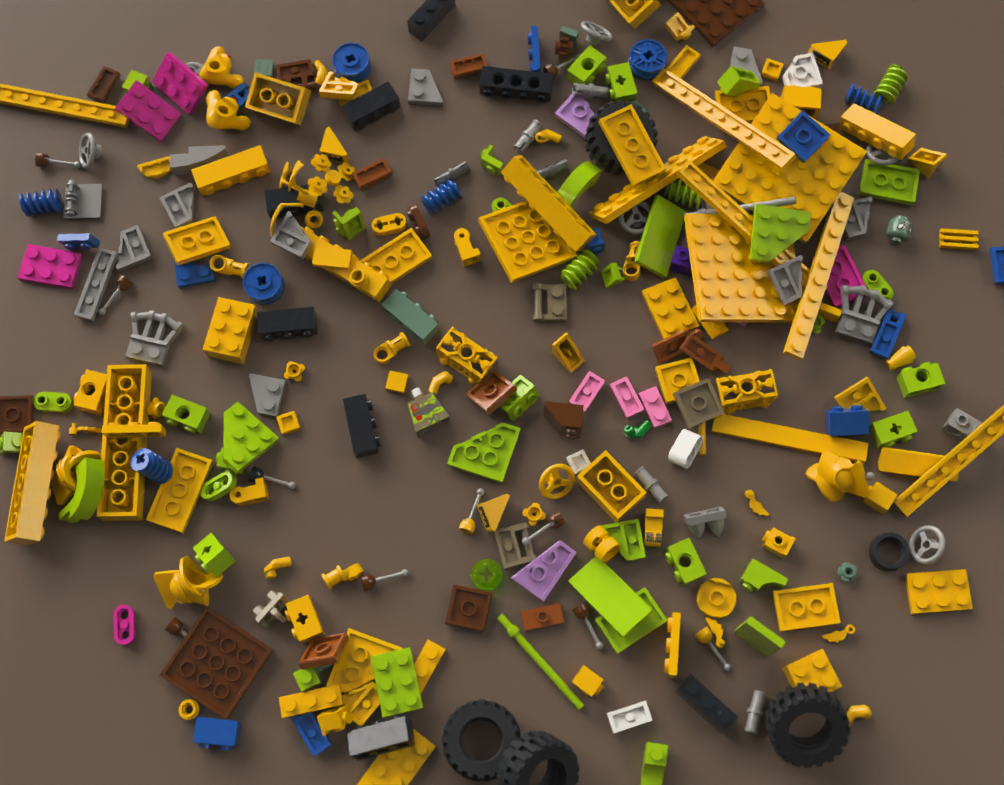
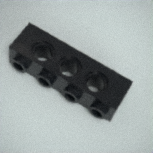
(510, 77)

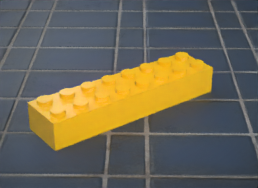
(125, 402)

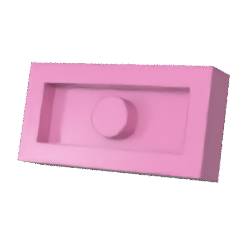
(587, 390)
(626, 397)
(654, 407)

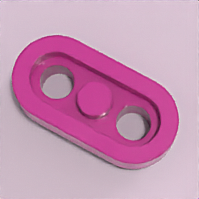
(124, 625)

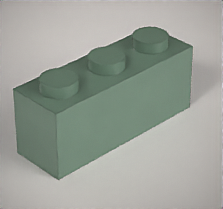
(410, 316)

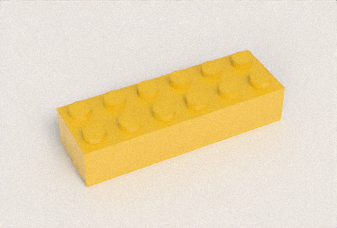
(32, 483)

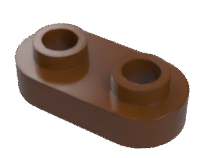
(421, 227)

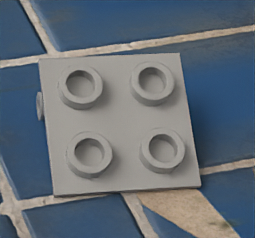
(82, 200)

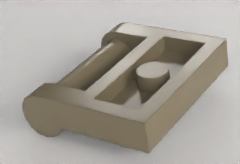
(555, 300)
(509, 547)

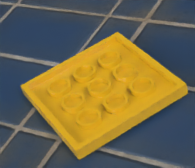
(524, 241)

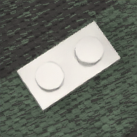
(629, 717)

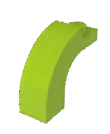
(579, 181)
(88, 491)

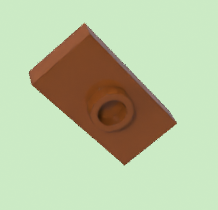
(468, 66)
(372, 174)
(542, 617)

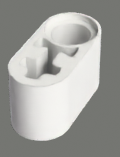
(685, 448)

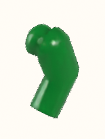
(637, 432)

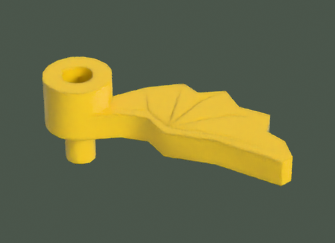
(73, 430)
(756, 506)
(717, 631)
(837, 635)

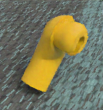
(322, 72)
(547, 135)
(438, 380)
(276, 564)
(857, 712)

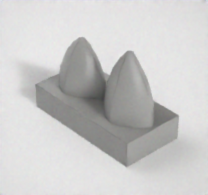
(713, 517)

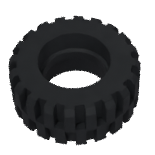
(598, 144)
(457, 724)
(815, 748)
(532, 750)

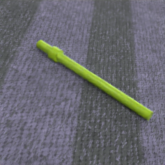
(513, 632)

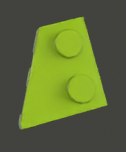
(630, 538)

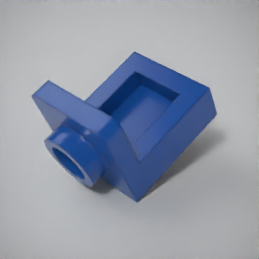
(596, 245)

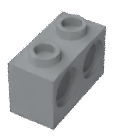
(960, 424)

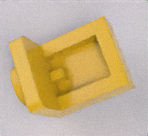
(678, 27)

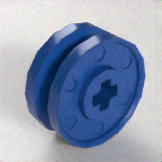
(647, 59)
(351, 62)
(260, 274)

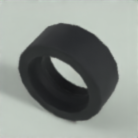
(902, 544)

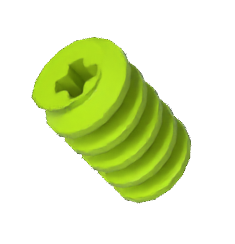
(891, 84)
(684, 193)
(579, 269)

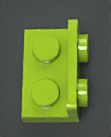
(350, 224)
(521, 399)

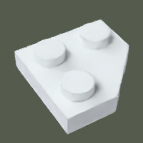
(803, 72)

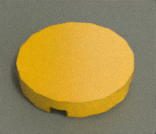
(716, 598)

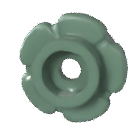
(847, 567)

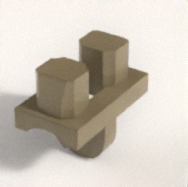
(273, 610)

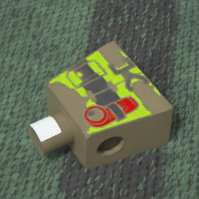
(426, 412)

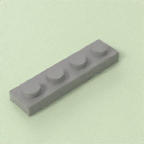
(96, 284)

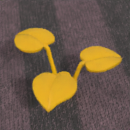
(305, 196)

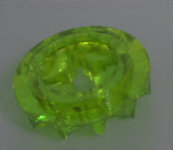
(492, 581)

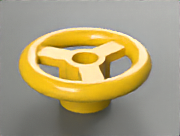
(554, 480)

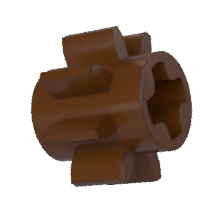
(563, 48)

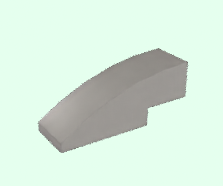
(197, 156)

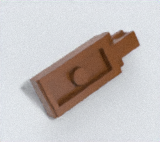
(670, 346)
(704, 353)

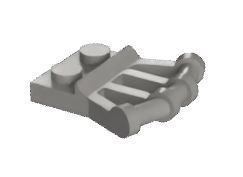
(858, 325)
(151, 349)

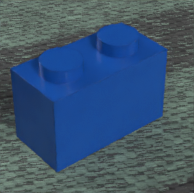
(847, 421)
(217, 732)

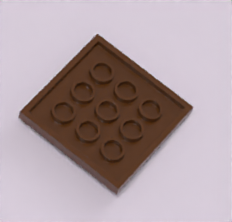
(216, 663)

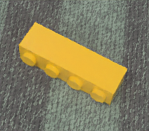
(878, 131)
(230, 170)

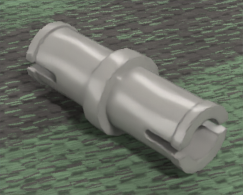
(590, 90)
(528, 136)
(651, 484)
(755, 712)

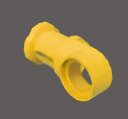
(629, 262)
(229, 267)
(391, 348)
(337, 575)

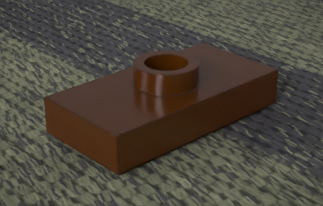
(103, 85)

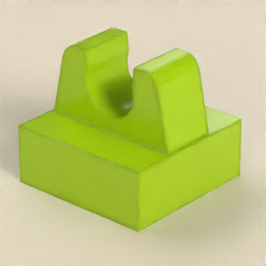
(611, 275)

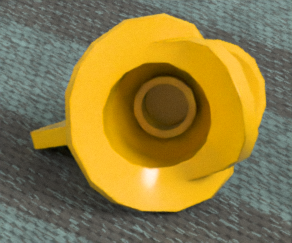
(65, 476)
(837, 476)
(186, 584)

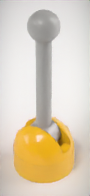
(467, 524)
(705, 636)

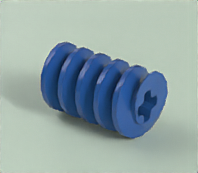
(863, 100)
(441, 196)
(42, 203)
(152, 465)

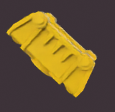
(461, 363)
(747, 399)

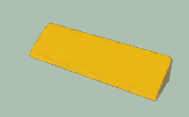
(908, 462)

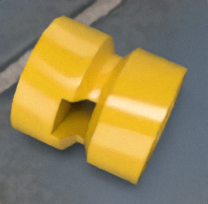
(603, 545)

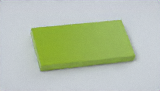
(660, 236)
(610, 596)
(759, 636)

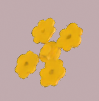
(332, 177)

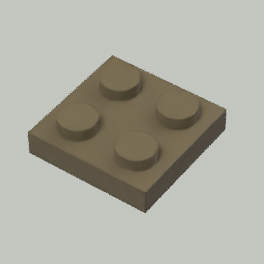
(698, 403)

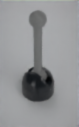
(257, 472)

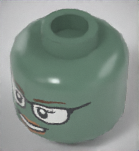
(899, 229)

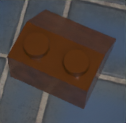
(564, 418)

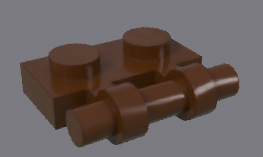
(297, 71)

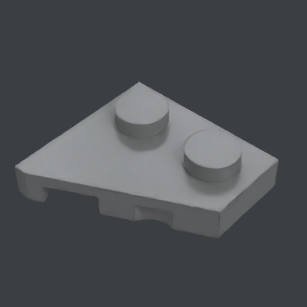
(744, 59)
(423, 89)
(180, 205)
(858, 218)
(291, 237)
(132, 249)
(787, 280)
(267, 394)

